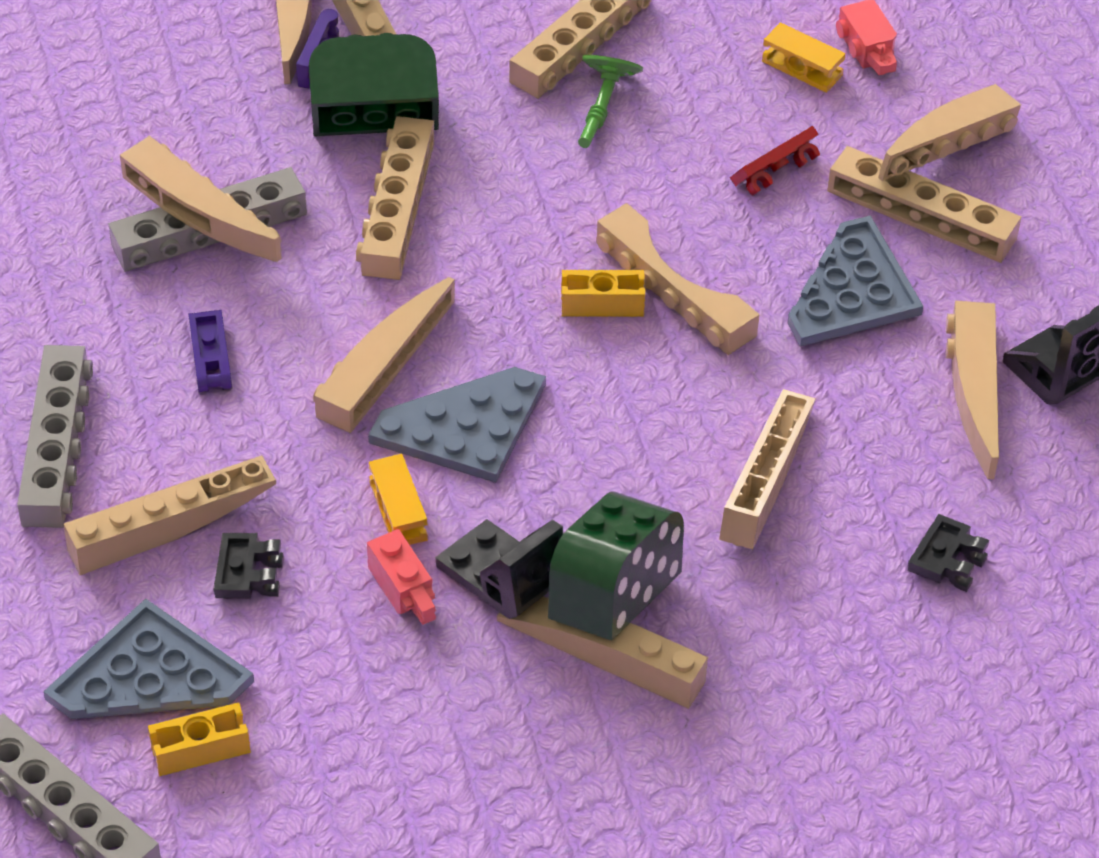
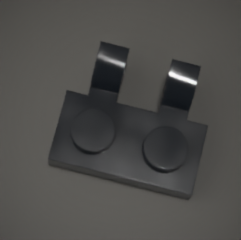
(938, 553)
(237, 565)

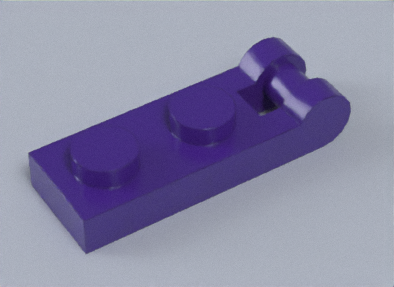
(324, 29)
(210, 350)

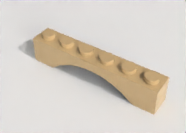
(719, 316)

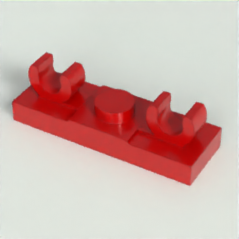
(776, 160)

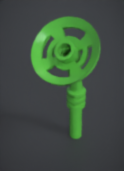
(610, 70)

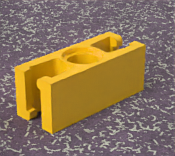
(803, 57)
(602, 293)
(398, 498)
(176, 743)

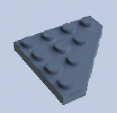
(853, 287)
(465, 425)
(148, 667)

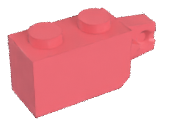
(868, 35)
(401, 575)

